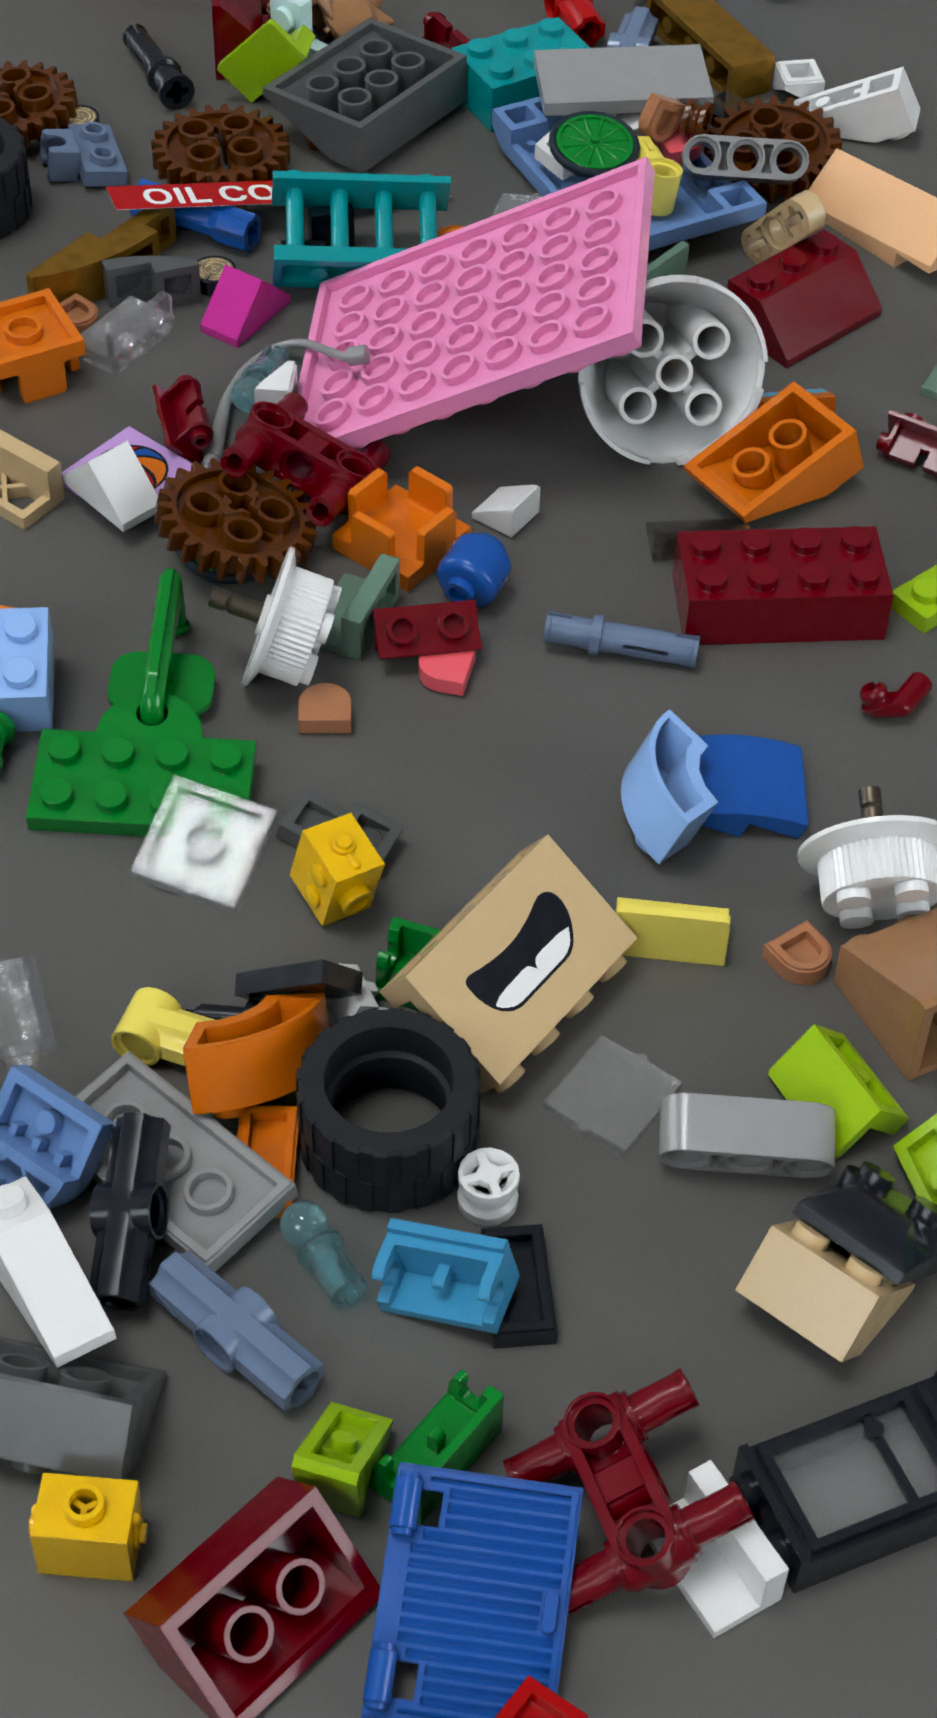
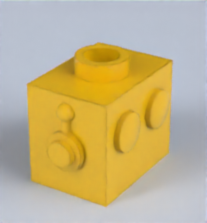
(336, 869)
(87, 1527)

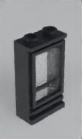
(847, 1485)

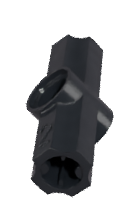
(129, 1211)

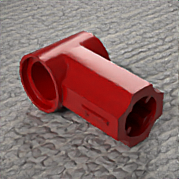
(579, 17)

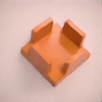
(37, 343)
(400, 523)

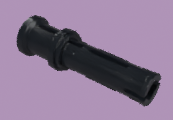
(162, 72)

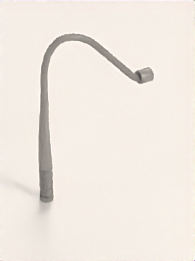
(354, 356)

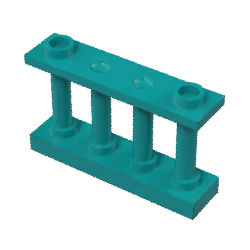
(310, 265)

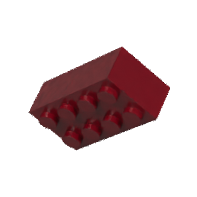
(782, 585)

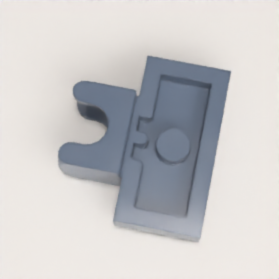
(86, 151)

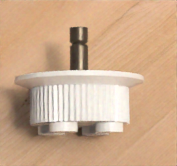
(288, 623)
(874, 864)

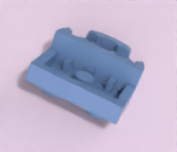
(48, 1136)

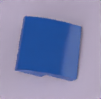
(755, 784)

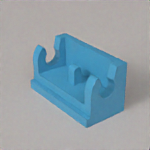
(445, 1275)

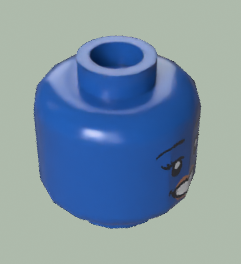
(474, 569)

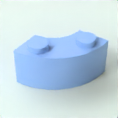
(665, 789)

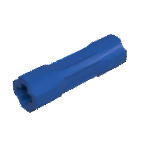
(222, 223)

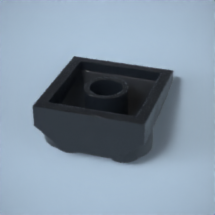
(876, 1222)

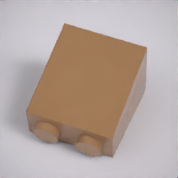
(894, 989)

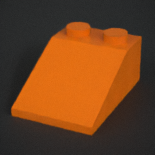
(779, 456)

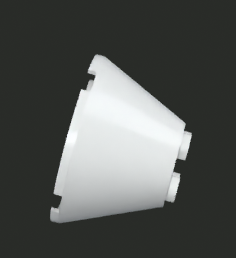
(688, 379)

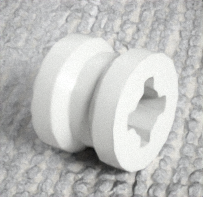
(497, 1173)

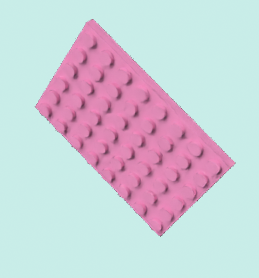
(483, 310)

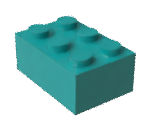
(503, 67)

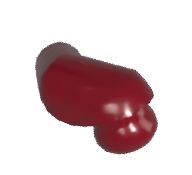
(899, 703)

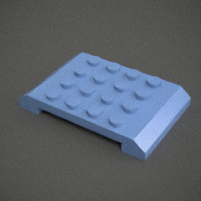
(700, 204)

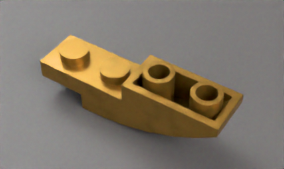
(79, 264)

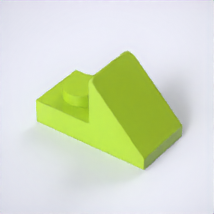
(341, 1456)

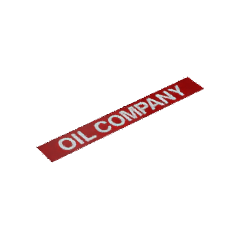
(191, 195)

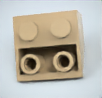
(820, 1289)

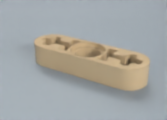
(795, 228)

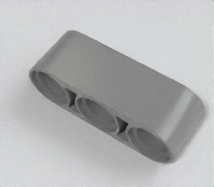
(764, 150)
(747, 1135)

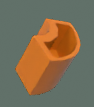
(251, 1054)

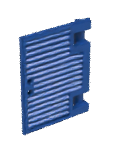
(472, 1592)

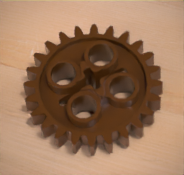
(36, 99)
(784, 122)
(191, 153)
(233, 522)

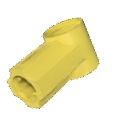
(666, 177)
(154, 1027)

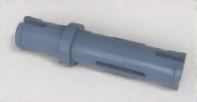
(620, 639)

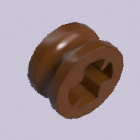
(696, 118)

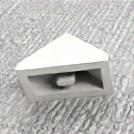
(115, 487)

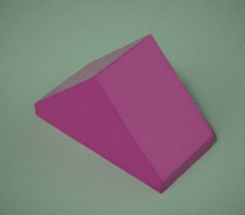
(241, 306)

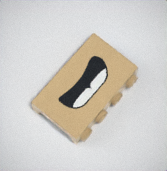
(516, 961)

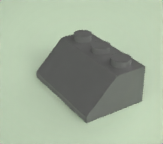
(76, 1416)

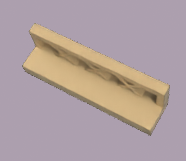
(27, 474)

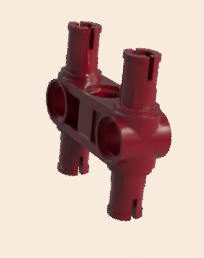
(279, 437)
(629, 1490)

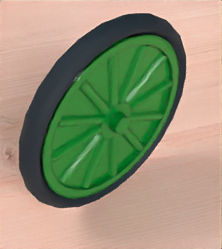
(593, 143)

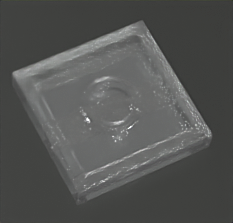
(204, 844)

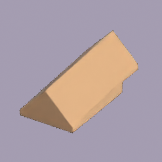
(879, 211)

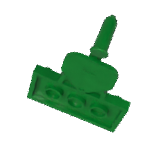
(151, 732)

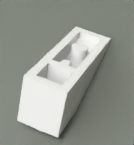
(870, 107)
(47, 1278)

